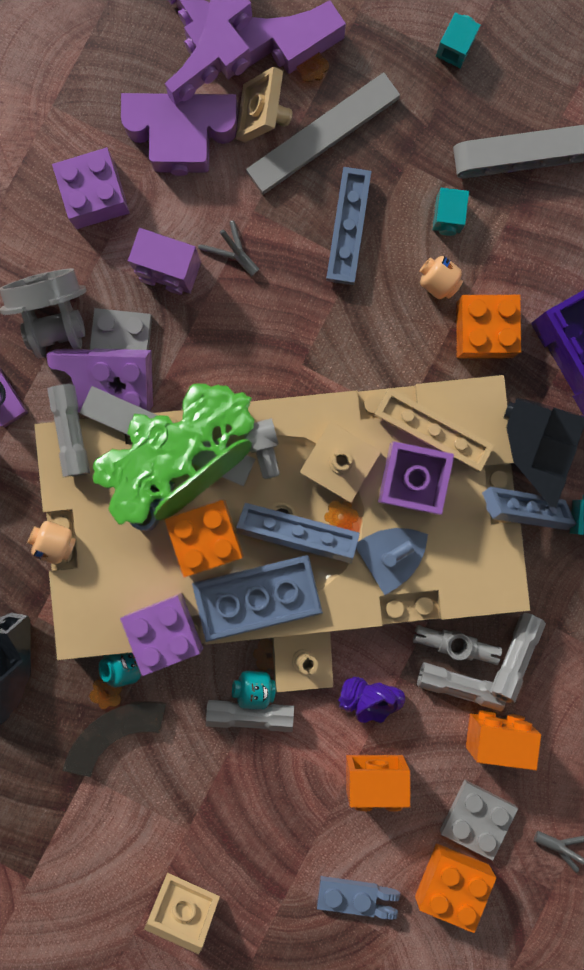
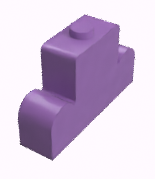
(181, 131)

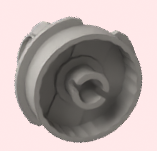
(42, 291)

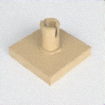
(261, 106)
(340, 462)
(302, 662)
(182, 913)

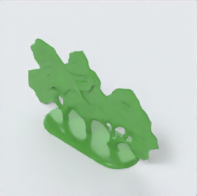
(166, 452)

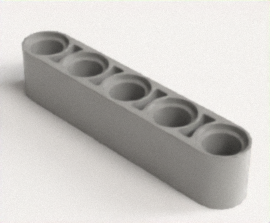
(519, 152)

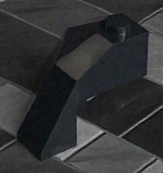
(543, 444)
(14, 661)

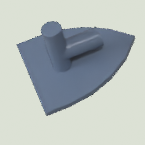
(392, 555)

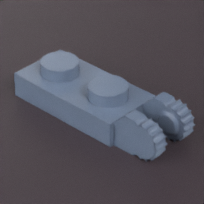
(356, 898)

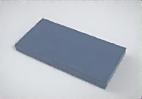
(257, 598)

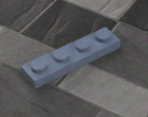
(348, 226)
(527, 509)
(298, 533)

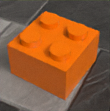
(488, 326)
(204, 538)
(503, 740)
(377, 782)
(455, 888)

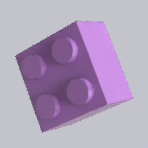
(90, 188)
(164, 261)
(416, 478)
(162, 634)

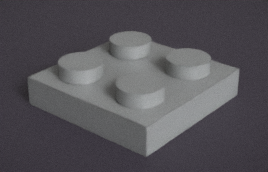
(120, 330)
(478, 820)

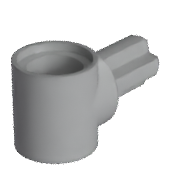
(263, 443)

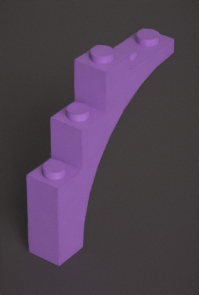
(287, 38)
(217, 50)

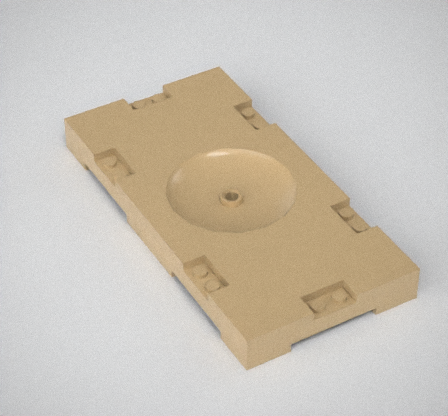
(468, 561)

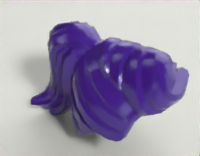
(370, 701)

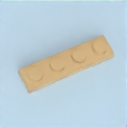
(434, 430)

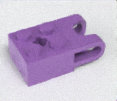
(102, 367)

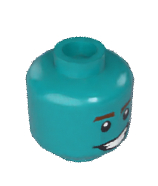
(119, 669)
(254, 690)

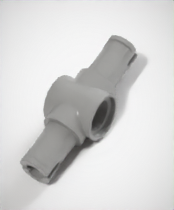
(470, 650)

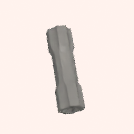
(65, 410)
(510, 676)
(461, 686)
(229, 714)

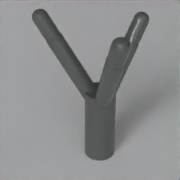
(239, 255)
(559, 846)

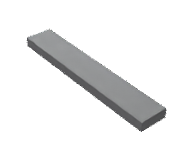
(323, 133)
(118, 414)

